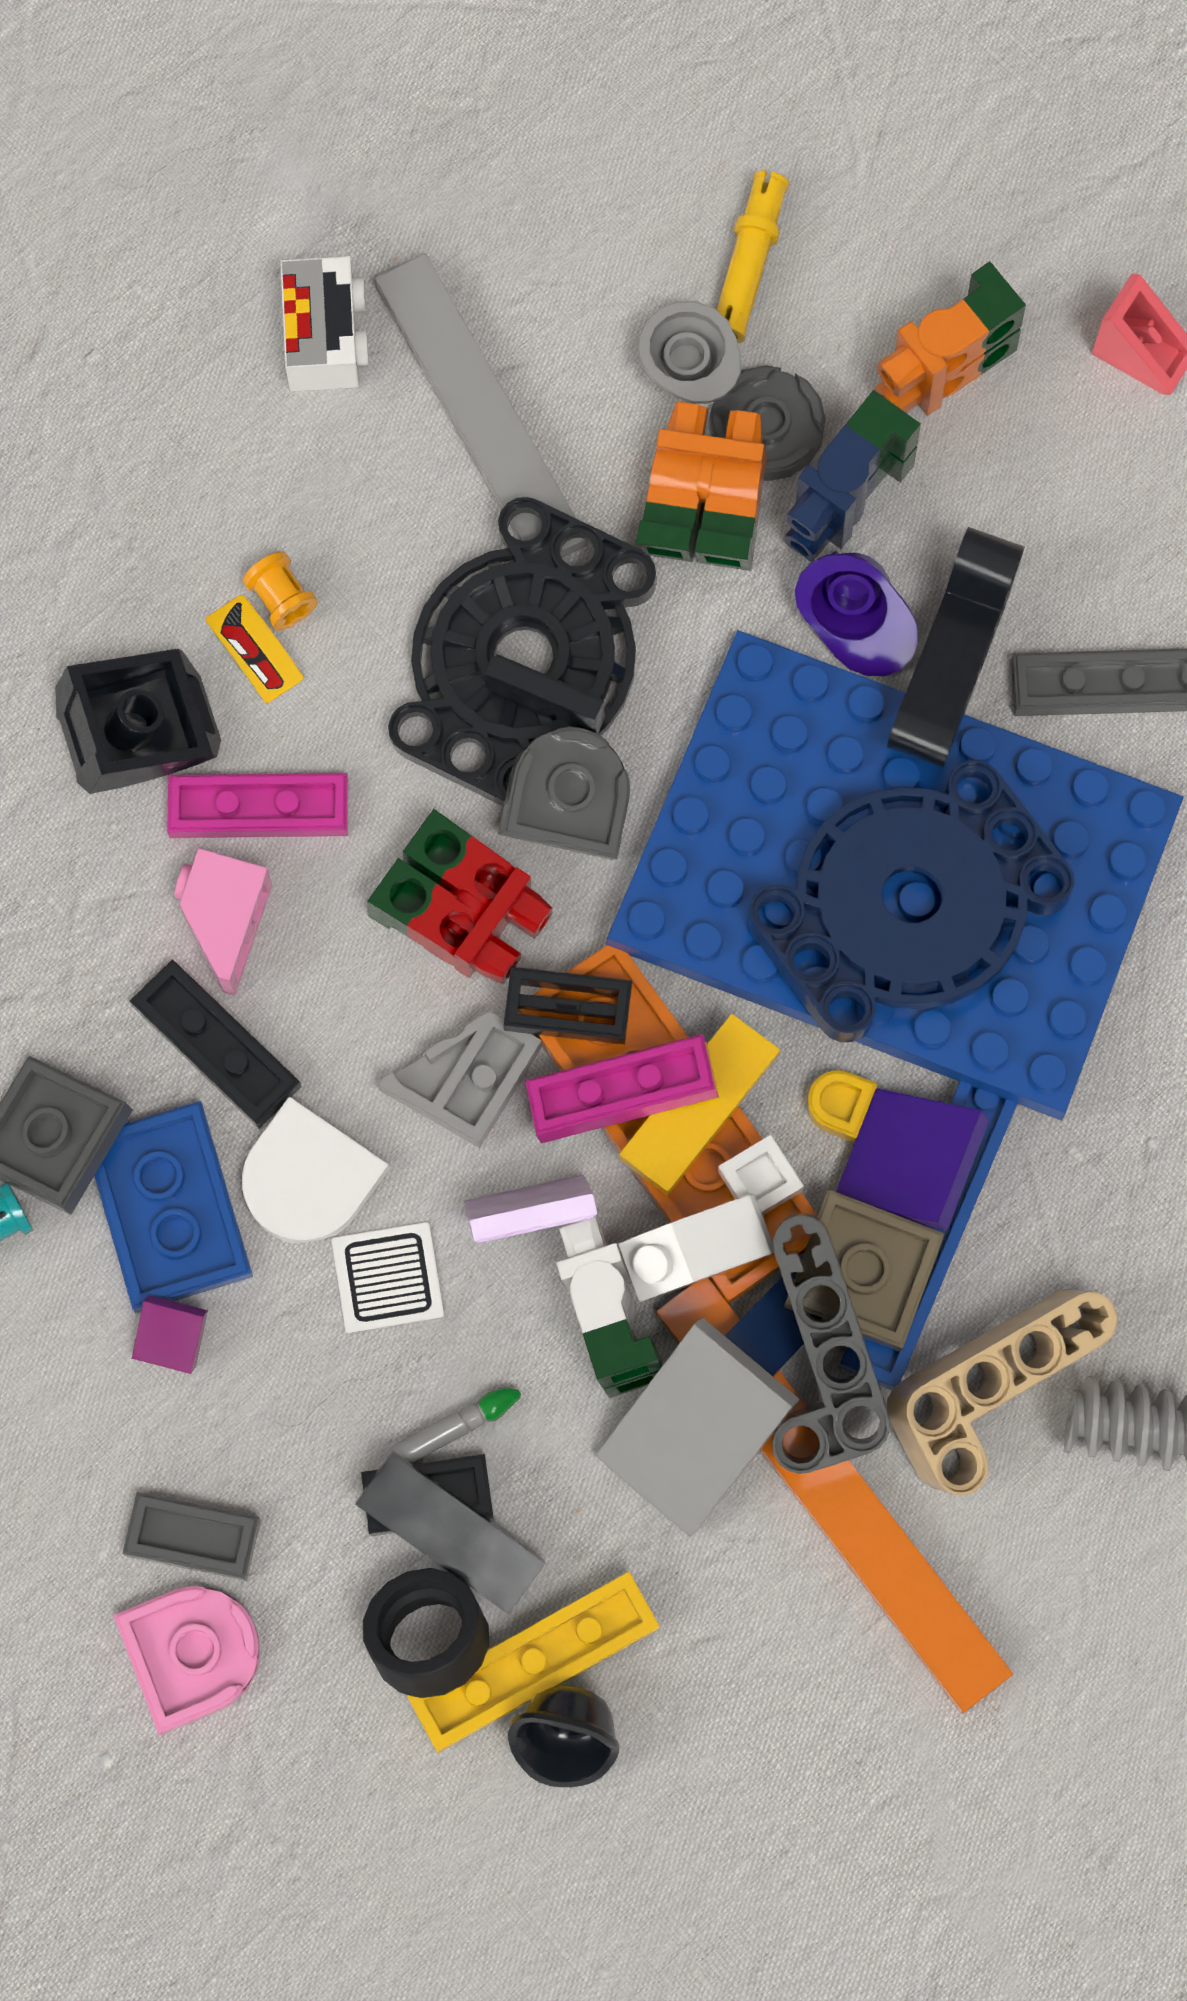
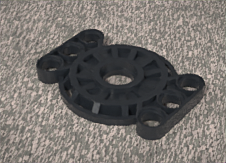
(530, 594)

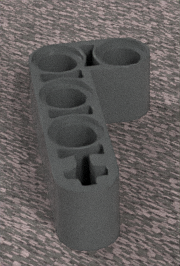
(820, 1337)

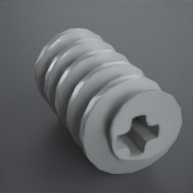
(1127, 1422)

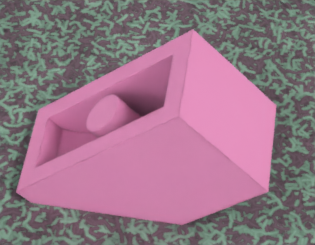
(223, 910)

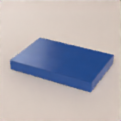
(170, 1208)

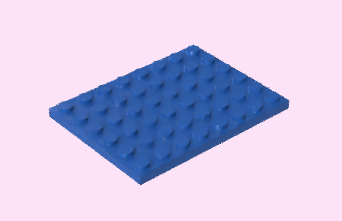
(794, 745)

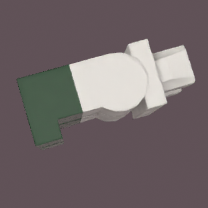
(605, 1309)

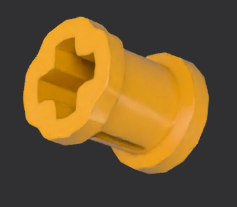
(280, 590)

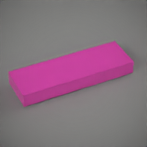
(257, 805)
(621, 1088)

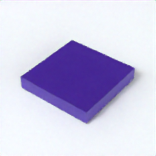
(913, 1157)

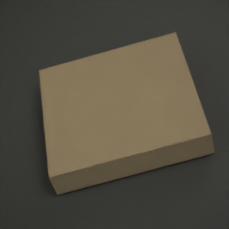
(882, 1263)

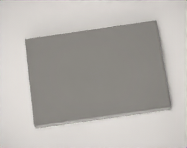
(696, 1427)

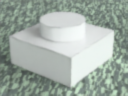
(761, 1172)

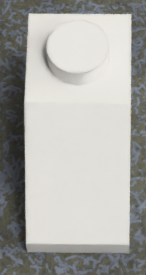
(696, 1247)

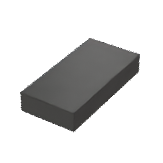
(191, 1536)

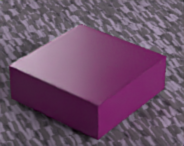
(169, 1334)

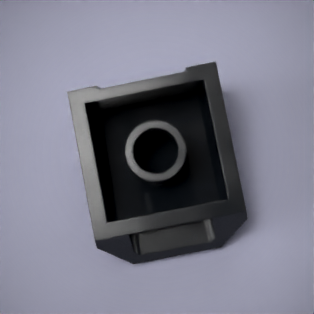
(135, 719)

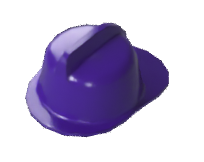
(857, 613)

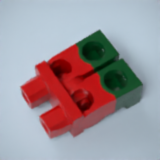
(458, 900)

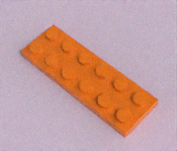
(701, 1186)

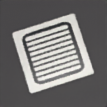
(387, 1277)

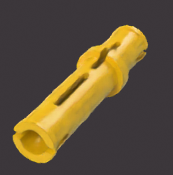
(755, 235)

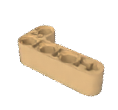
(1004, 1378)

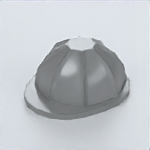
(690, 352)

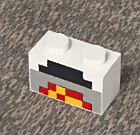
(321, 323)

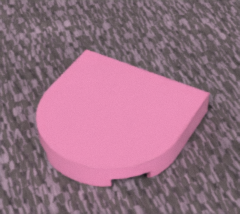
(190, 1653)

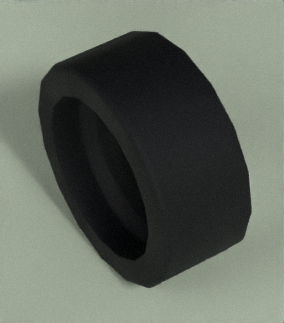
(404, 1596)

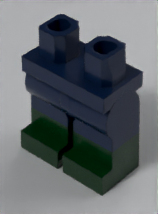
(832, 498)

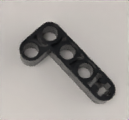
(956, 647)

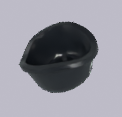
(564, 1737)

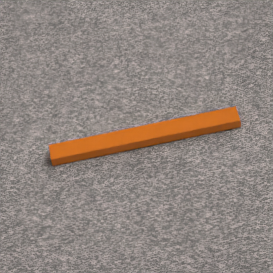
(868, 1538)

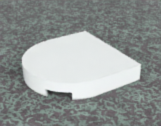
(307, 1177)

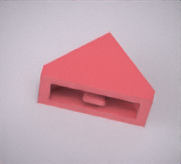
(1143, 338)

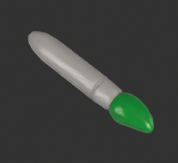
(488, 1408)

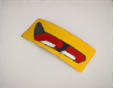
(254, 648)

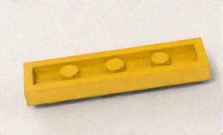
(539, 1660)

